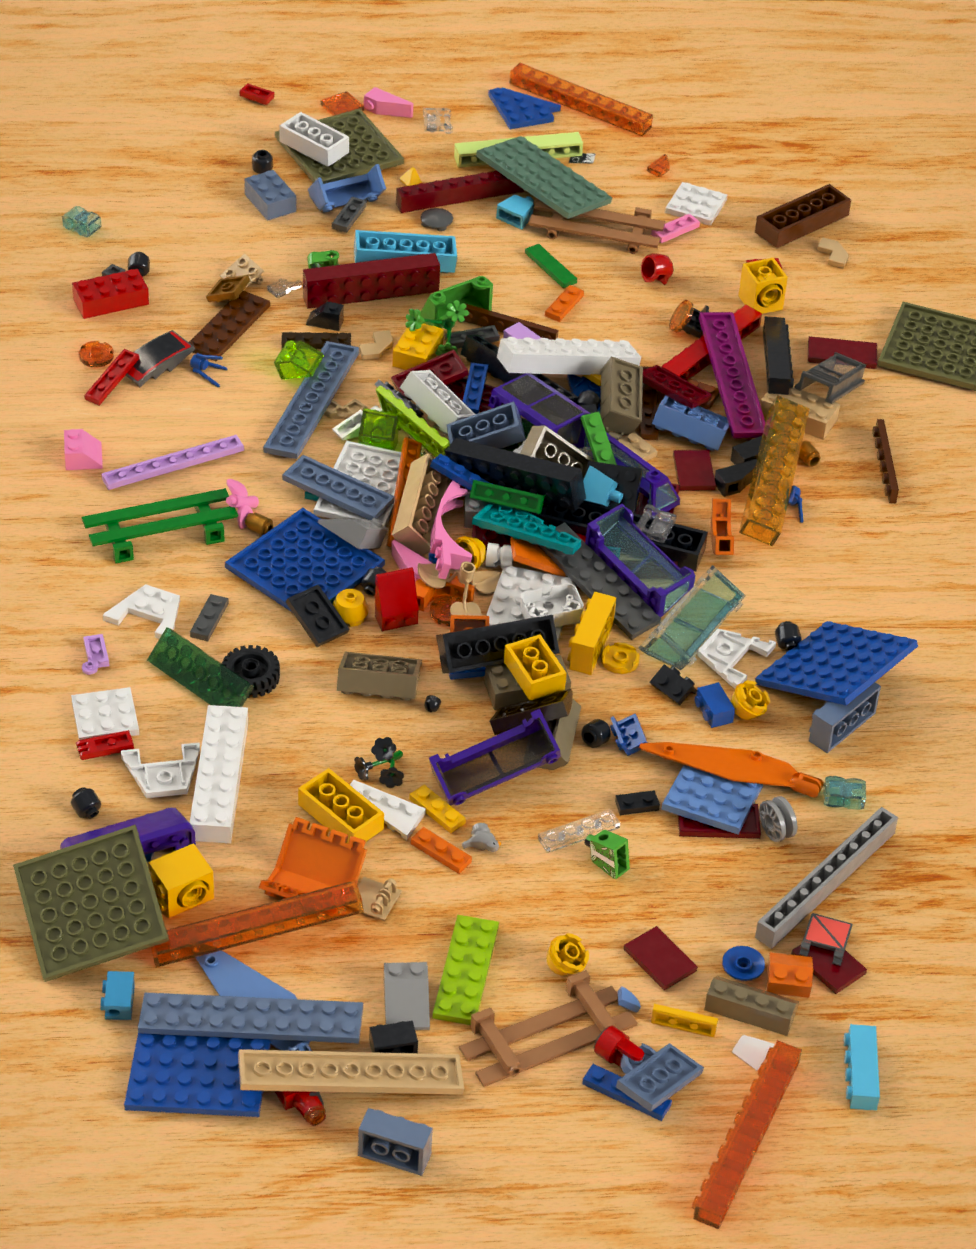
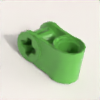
(322, 259)

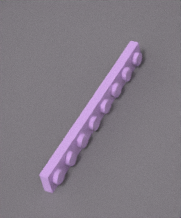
(172, 462)

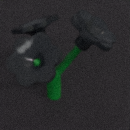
(384, 752)

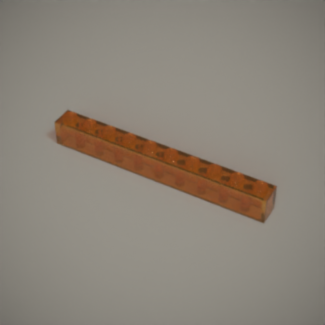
(581, 99)
(259, 923)
(747, 1134)

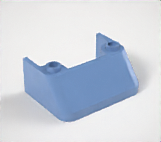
(339, 192)

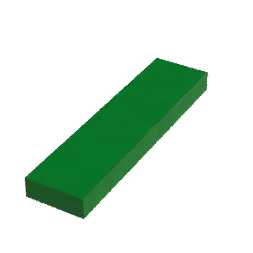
(551, 265)
(507, 496)

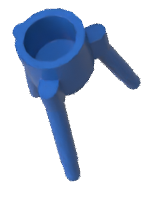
(200, 362)
(795, 498)

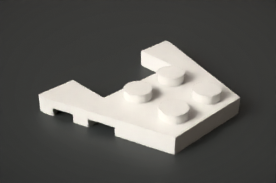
(149, 604)
(726, 648)
(166, 777)

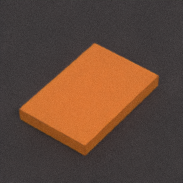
(533, 556)

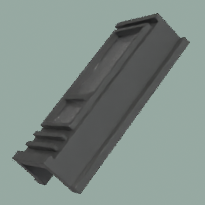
(838, 373)

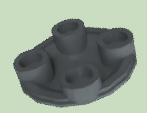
(436, 218)

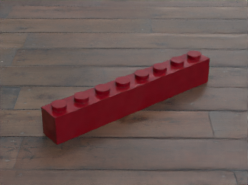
(454, 191)

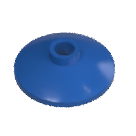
(743, 963)

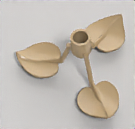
(484, 582)

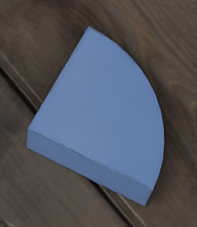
(628, 1000)

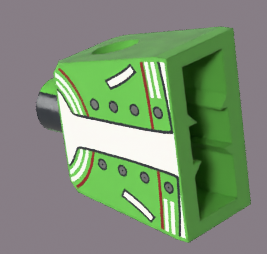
(609, 852)

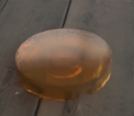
(681, 316)
(96, 354)
(441, 609)

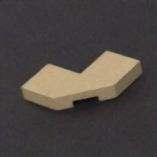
(838, 254)
(383, 341)
(336, 411)

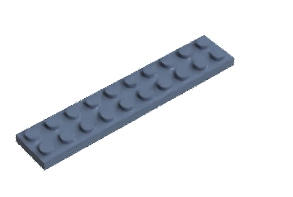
(311, 401)
(251, 1017)

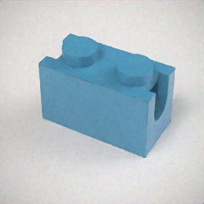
(118, 995)

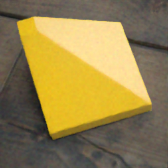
(410, 177)

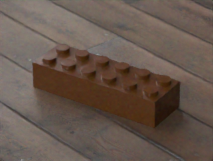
(802, 215)

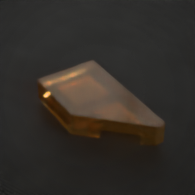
(659, 166)

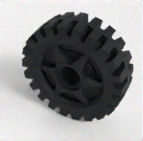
(256, 667)

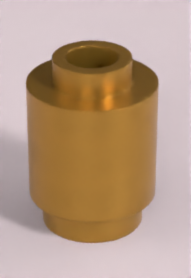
(809, 454)
(258, 523)

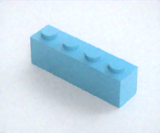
(862, 1067)

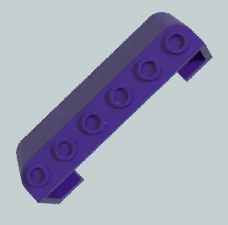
(156, 831)

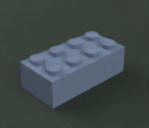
(493, 427)
(837, 721)

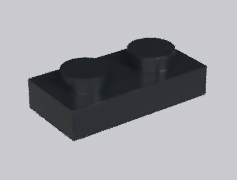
(637, 802)

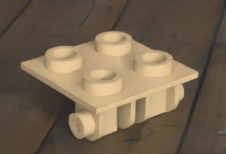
(244, 266)
(378, 897)

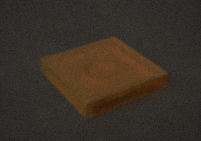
(341, 103)

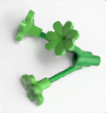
(456, 313)

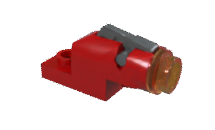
(307, 1103)

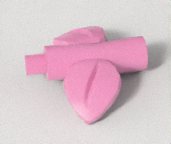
(240, 500)

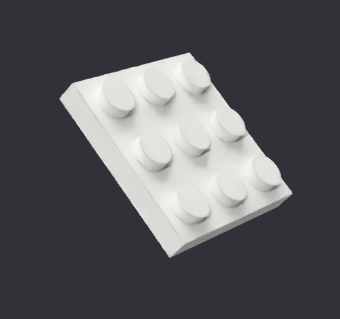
(697, 201)
(104, 713)

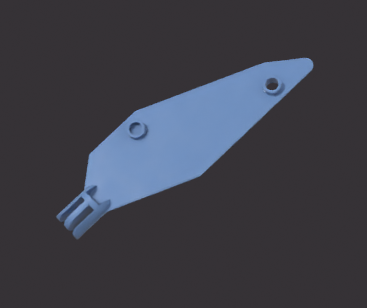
(238, 980)

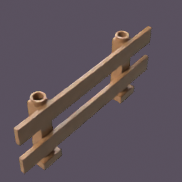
(640, 221)
(499, 1040)

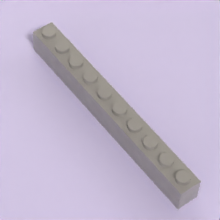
(826, 878)

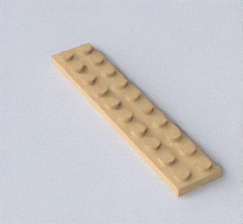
(350, 1072)

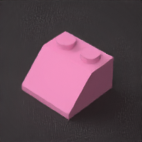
(82, 450)

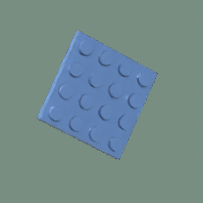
(711, 799)

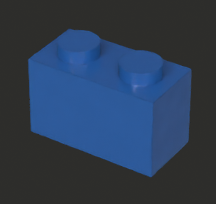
(714, 705)

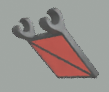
(826, 934)

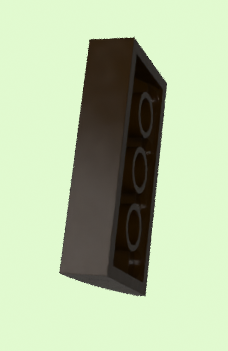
(552, 707)

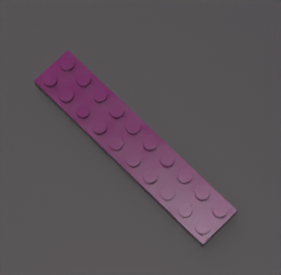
(732, 374)

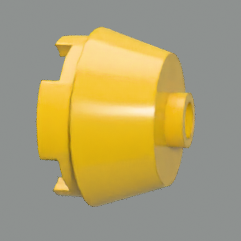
(474, 547)
(351, 606)
(749, 700)
(567, 955)

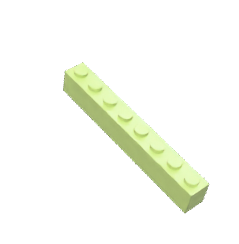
(557, 146)

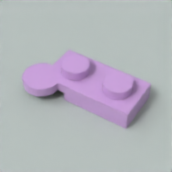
(96, 654)

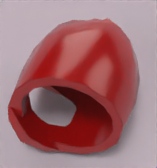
(657, 268)

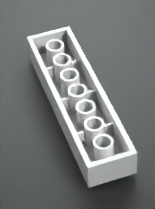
(562, 355)
(219, 773)

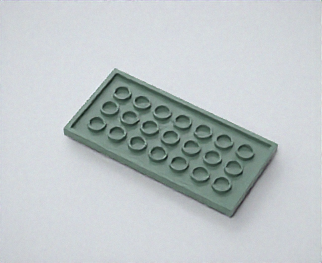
(544, 177)

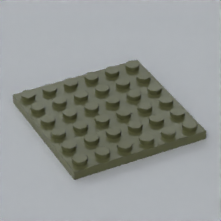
(366, 149)
(932, 346)
(90, 903)

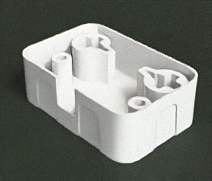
(563, 597)

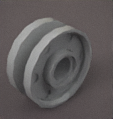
(778, 819)

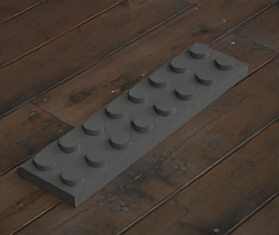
(594, 575)

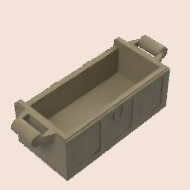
(621, 397)

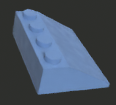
(695, 424)

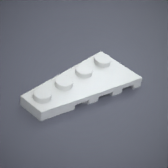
(398, 813)

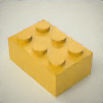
(417, 346)
(535, 667)

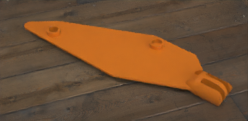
(737, 765)

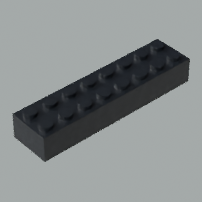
(557, 482)

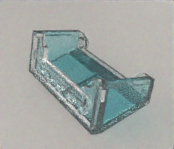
(693, 620)

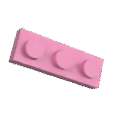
(676, 228)

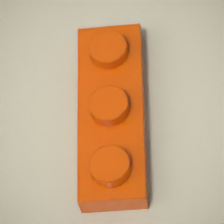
(564, 303)
(441, 850)

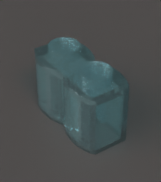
(81, 221)
(844, 792)

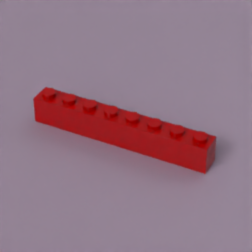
(696, 356)

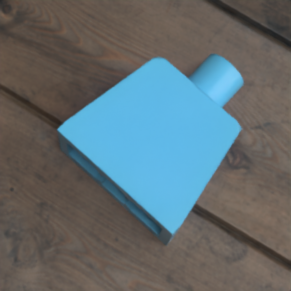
(515, 211)
(600, 488)

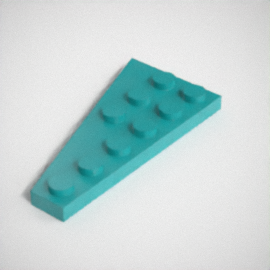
(525, 526)

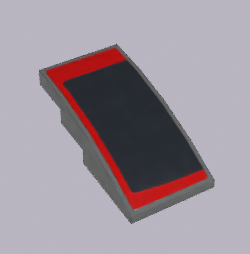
(158, 355)

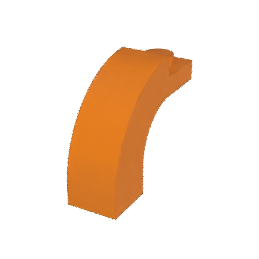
(721, 535)
(454, 588)

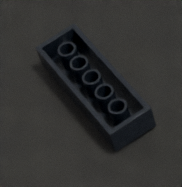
(486, 644)

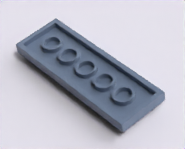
(338, 488)

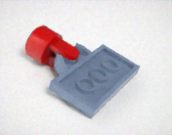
(649, 1074)

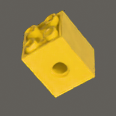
(763, 285)
(182, 880)

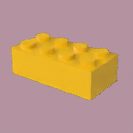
(591, 633)
(340, 806)

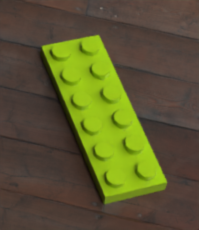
(412, 424)
(465, 969)

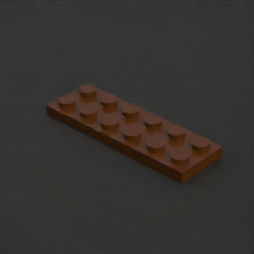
(229, 324)

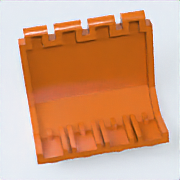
(314, 860)

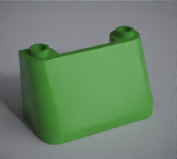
(472, 292)

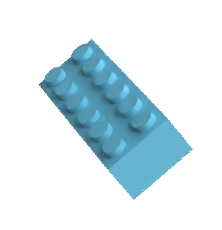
(387, 245)

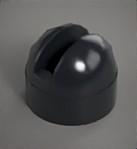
(432, 703)

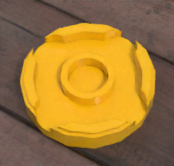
(620, 658)

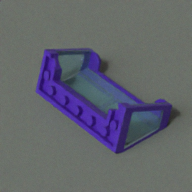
(653, 482)
(638, 560)

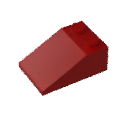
(396, 599)

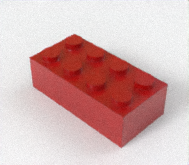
(110, 293)

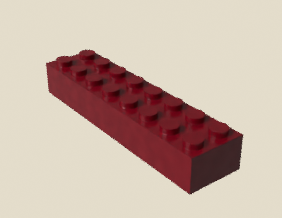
(371, 280)

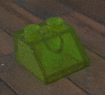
(297, 360)
(379, 429)

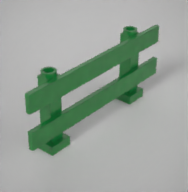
(205, 516)

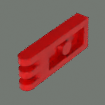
(104, 745)

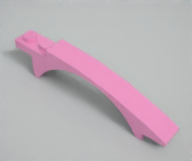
(446, 550)

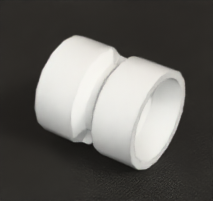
(499, 555)

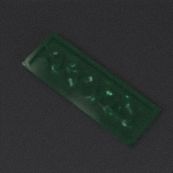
(199, 671)

